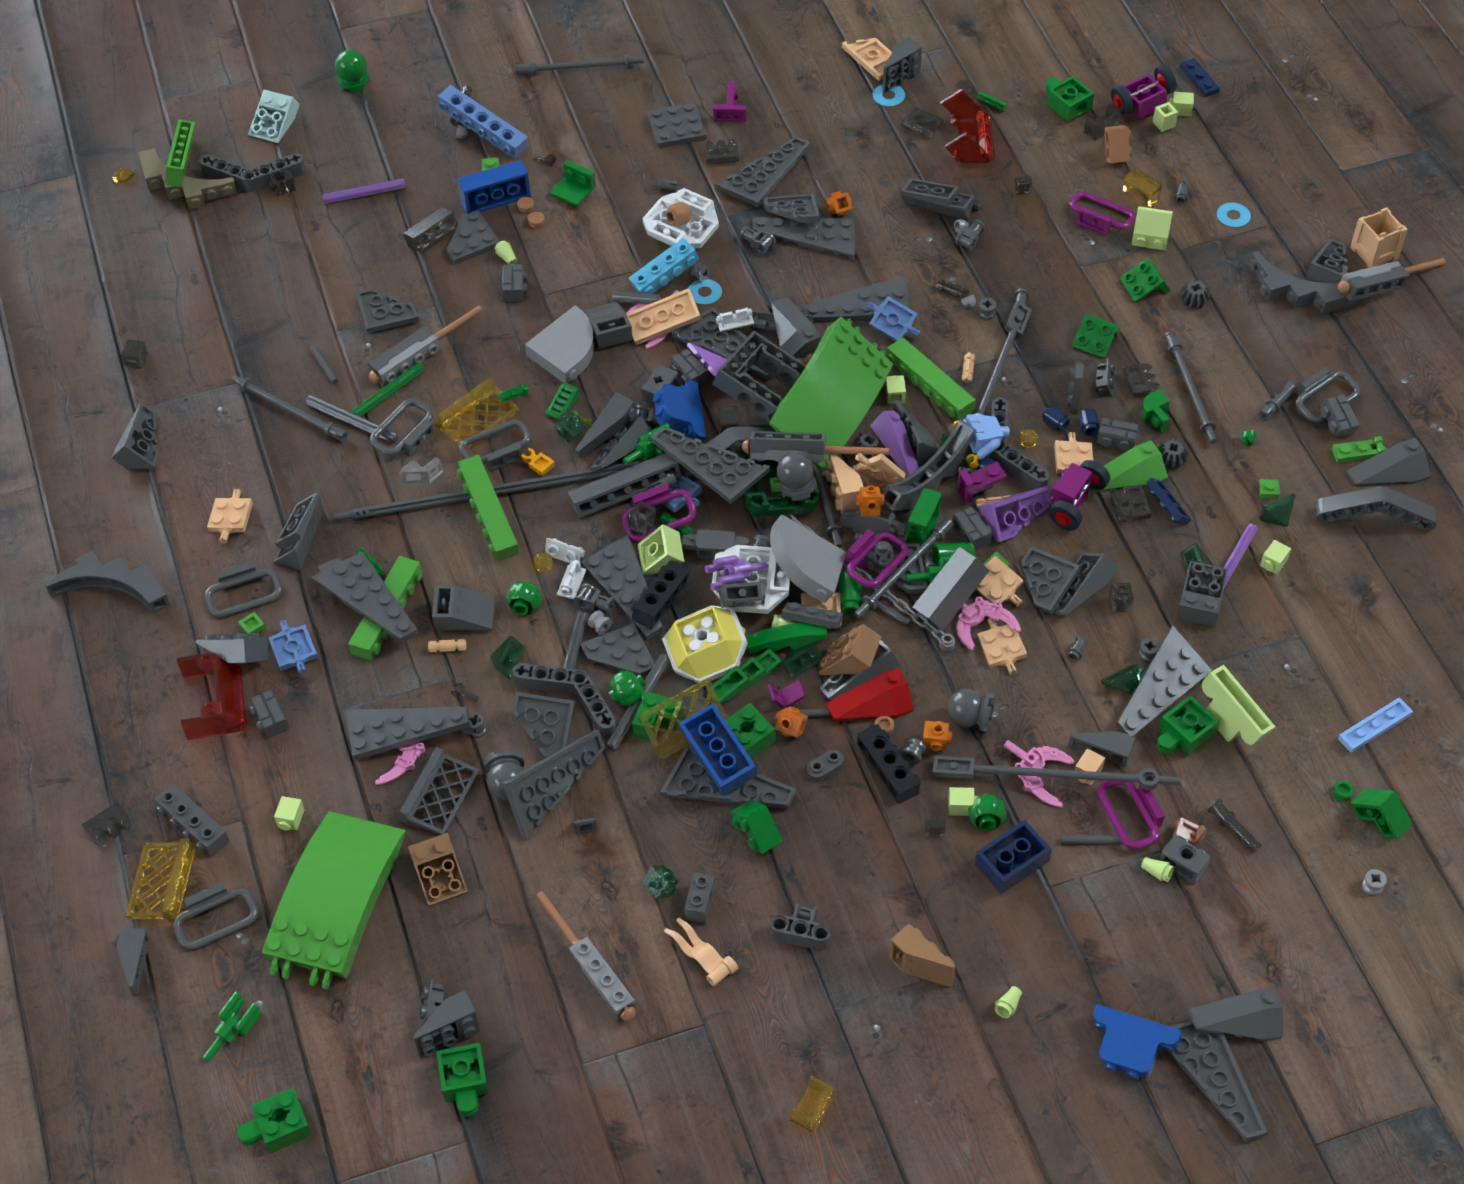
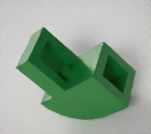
(1155, 409)

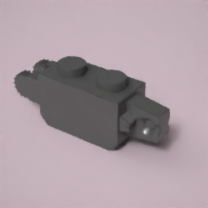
(877, 524)
(711, 542)

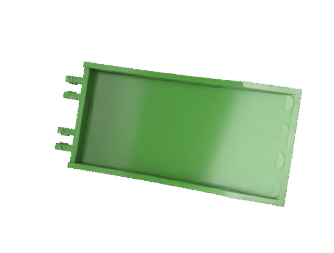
(834, 387)
(332, 897)

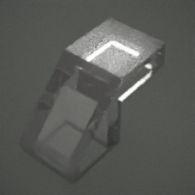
(415, 474)

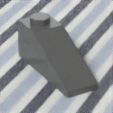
(1112, 745)
(132, 950)

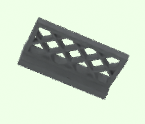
(422, 787)

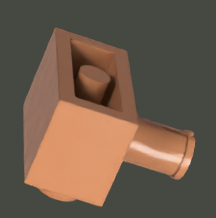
(1117, 144)

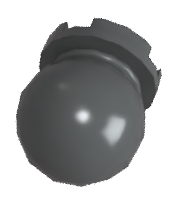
(796, 476)
(970, 708)
(502, 768)

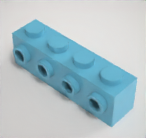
(664, 267)

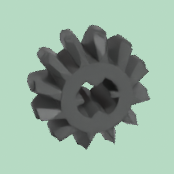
(1195, 293)
(868, 440)
(1173, 452)

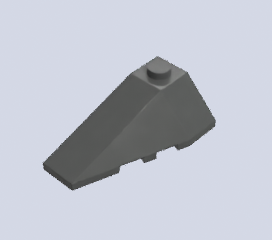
(1329, 263)
(794, 329)
(612, 418)
(920, 439)
(138, 443)
(621, 443)
(1399, 463)
(1095, 573)
(840, 684)
(1248, 1014)

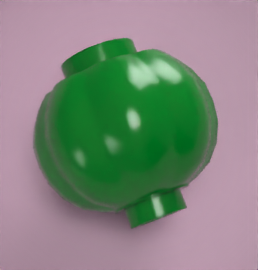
(522, 595)
(627, 688)
(987, 812)

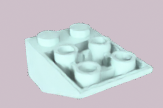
(273, 116)

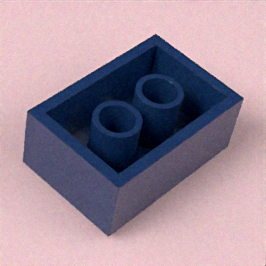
(1013, 856)

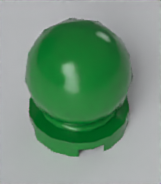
(351, 70)

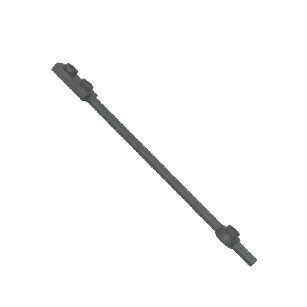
(1015, 325)
(965, 768)

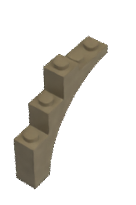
(195, 190)

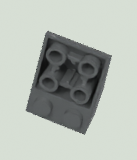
(902, 64)
(609, 325)
(1202, 594)
(462, 609)
(236, 646)
(448, 1024)

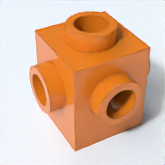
(839, 203)
(870, 501)
(790, 722)
(936, 735)

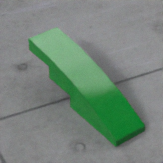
(790, 635)
(746, 676)

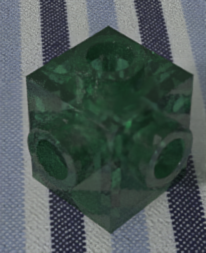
(569, 426)
(660, 882)

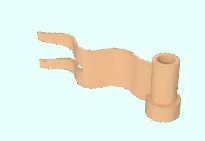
(704, 953)

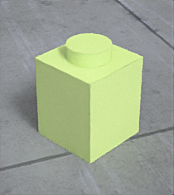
(1183, 103)
(1165, 117)
(895, 389)
(1275, 557)
(960, 800)
(289, 813)

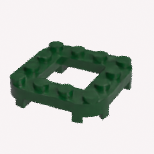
(761, 505)

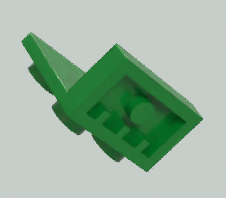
(575, 184)
(1143, 280)
(1095, 335)

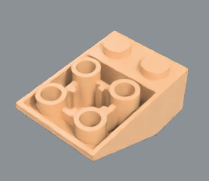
(844, 483)

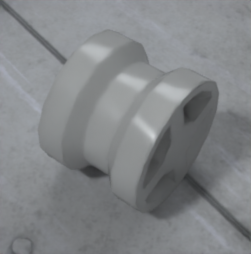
(599, 622)
(1371, 887)

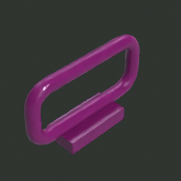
(1097, 221)
(655, 497)
(863, 547)
(1146, 804)

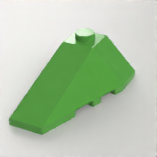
(1136, 467)

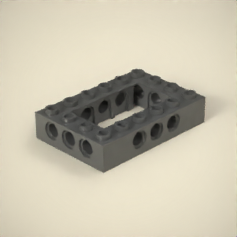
(770, 358)

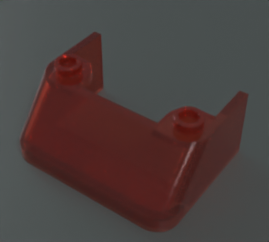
(974, 127)
(228, 711)

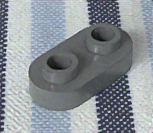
(826, 765)

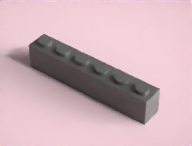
(622, 485)

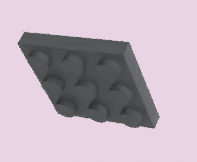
(676, 125)

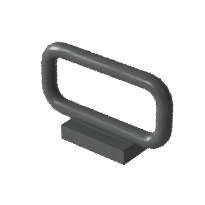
(1316, 383)
(414, 439)
(504, 456)
(238, 575)
(206, 900)

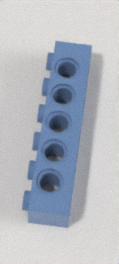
(482, 121)

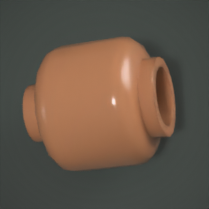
(678, 214)

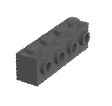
(191, 820)

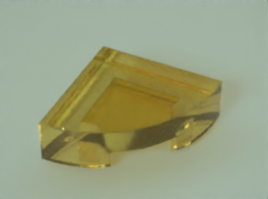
(122, 175)

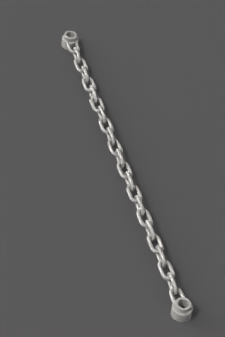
(944, 645)

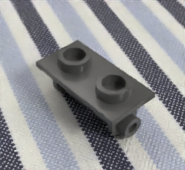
(763, 320)
(1107, 384)
(431, 995)

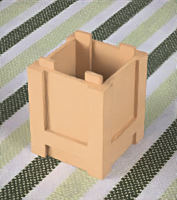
(1378, 238)

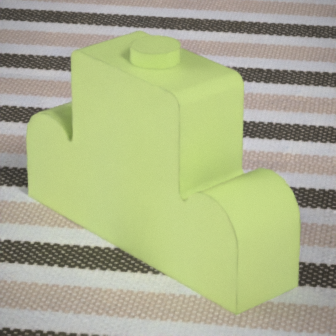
(1235, 708)

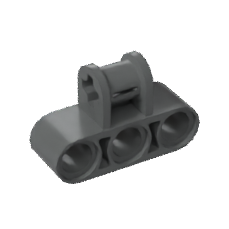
(802, 920)

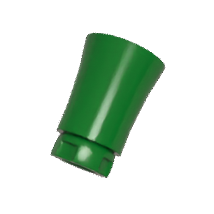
(945, 550)
(850, 594)

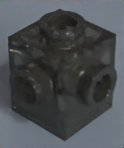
(642, 518)

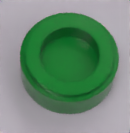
(1343, 791)

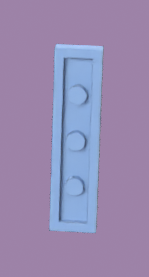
(1375, 725)

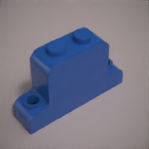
(681, 409)
(1132, 1042)

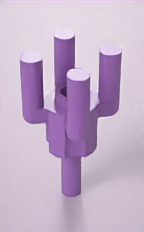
(734, 570)

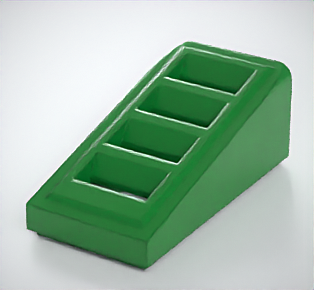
(565, 391)

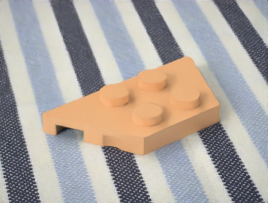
(869, 54)

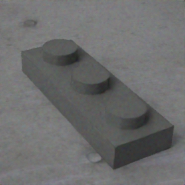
(812, 615)

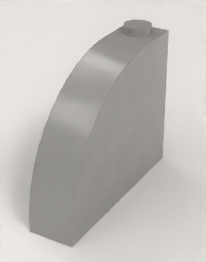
(564, 345)
(806, 558)

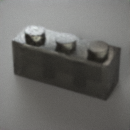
(430, 229)

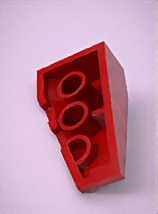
(880, 696)

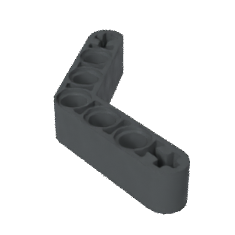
(254, 178)
(730, 440)
(1011, 459)
(1376, 500)
(527, 677)

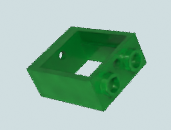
(924, 516)

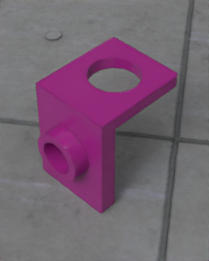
(787, 695)

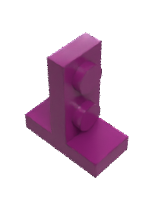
(731, 111)
(979, 480)

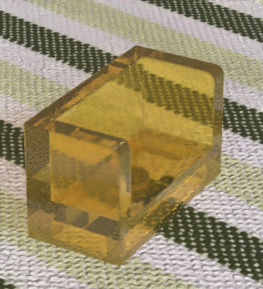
(1144, 184)
(813, 1104)

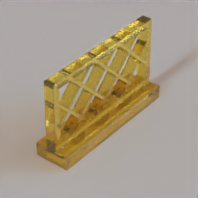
(465, 405)
(678, 741)
(177, 880)

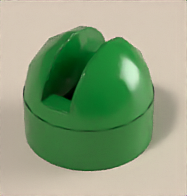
(1248, 437)

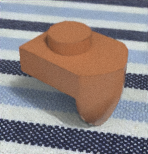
(1189, 831)

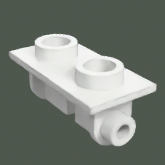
(731, 321)
(563, 551)
(571, 580)

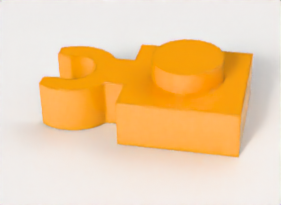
(539, 463)

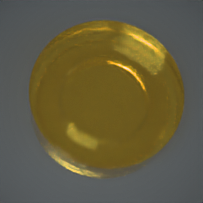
(1028, 438)
(543, 561)

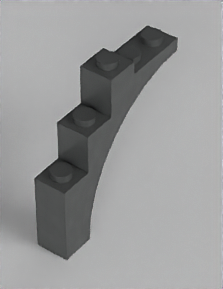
(1299, 292)
(944, 463)
(113, 575)

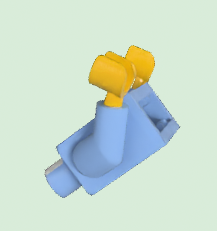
(987, 437)

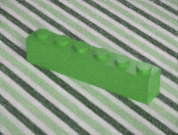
(180, 153)
(930, 379)
(488, 508)
(401, 582)

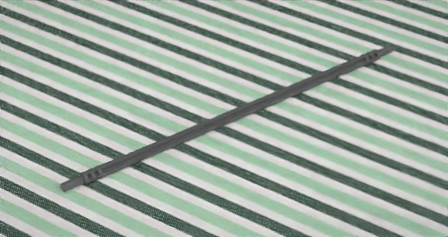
(499, 489)

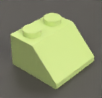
(1152, 228)
(659, 549)

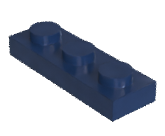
(1199, 77)
(1168, 502)

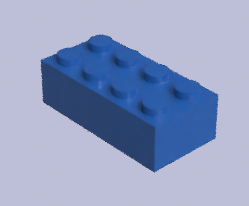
(494, 187)
(718, 749)

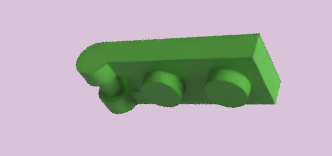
(1358, 450)

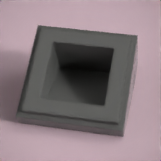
(585, 825)

